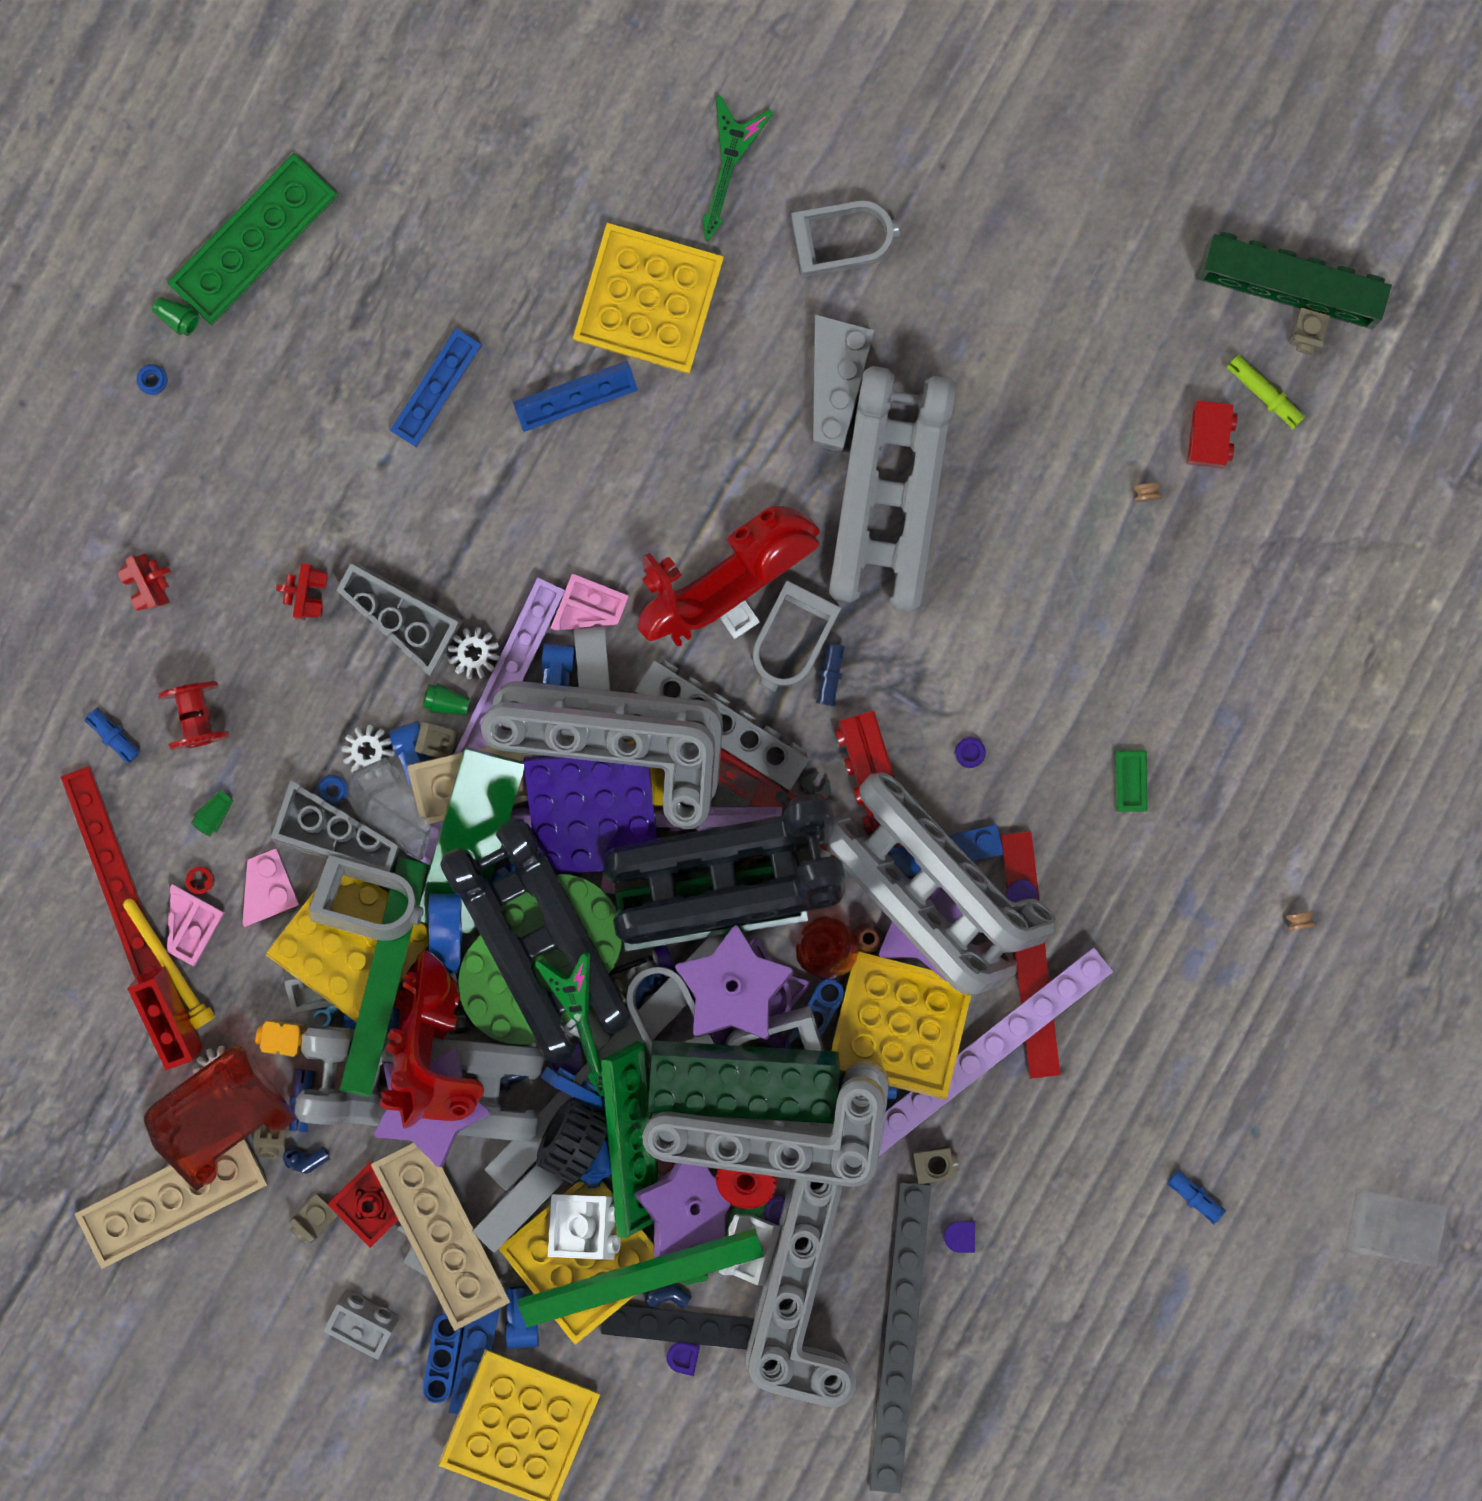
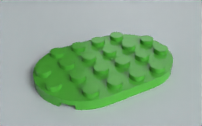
(481, 984)

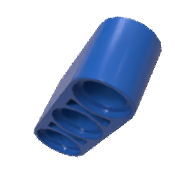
(446, 930)
(826, 1008)
(437, 1371)

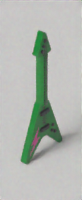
(734, 142)
(574, 996)

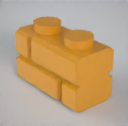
(280, 1037)

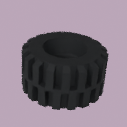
(572, 1140)

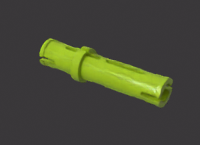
(1266, 392)

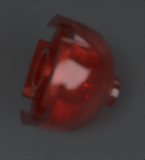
(827, 948)

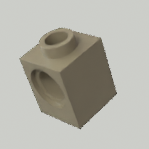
(921, 1160)

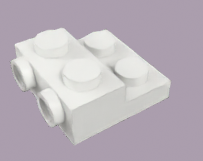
(583, 1227)

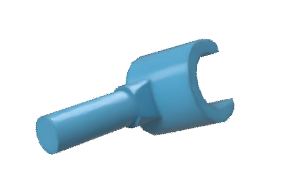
(330, 1011)

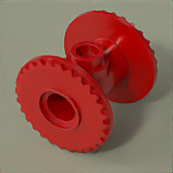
(193, 715)
(744, 1188)

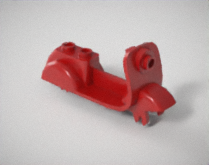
(762, 551)
(426, 1013)

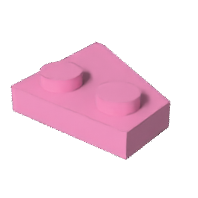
(588, 605)
(267, 888)
(190, 925)

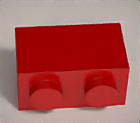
(1211, 434)

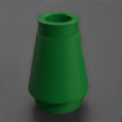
(177, 316)
(444, 700)
(212, 814)

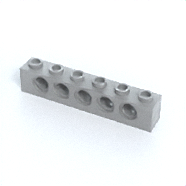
(794, 755)

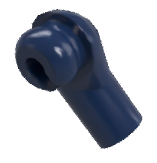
(648, 986)
(304, 1162)
(667, 1293)

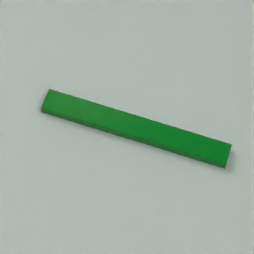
(381, 988)
(640, 1277)

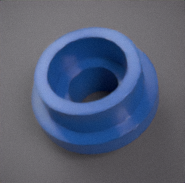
(147, 371)
(342, 789)

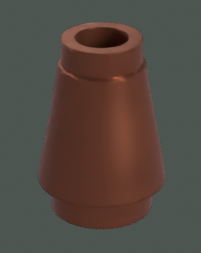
(878, 937)

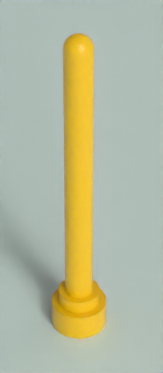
(198, 1012)

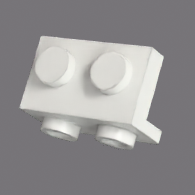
(755, 1270)

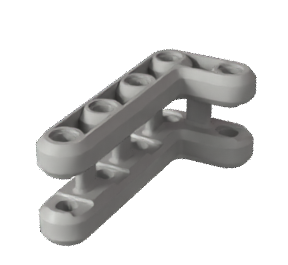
(915, 496)
(602, 727)
(943, 865)
(484, 1059)
(806, 1151)
(795, 1275)

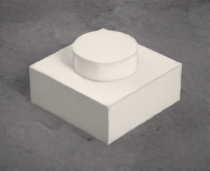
(739, 620)

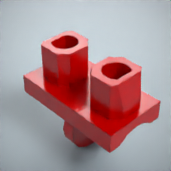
(307, 578)
(149, 580)

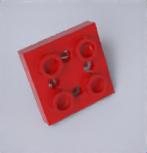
(370, 1204)

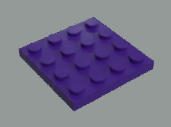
(587, 809)

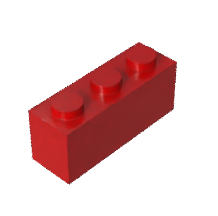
(165, 1018)

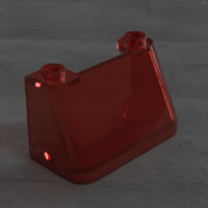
(214, 1114)

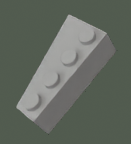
(838, 371)
(408, 620)
(322, 830)

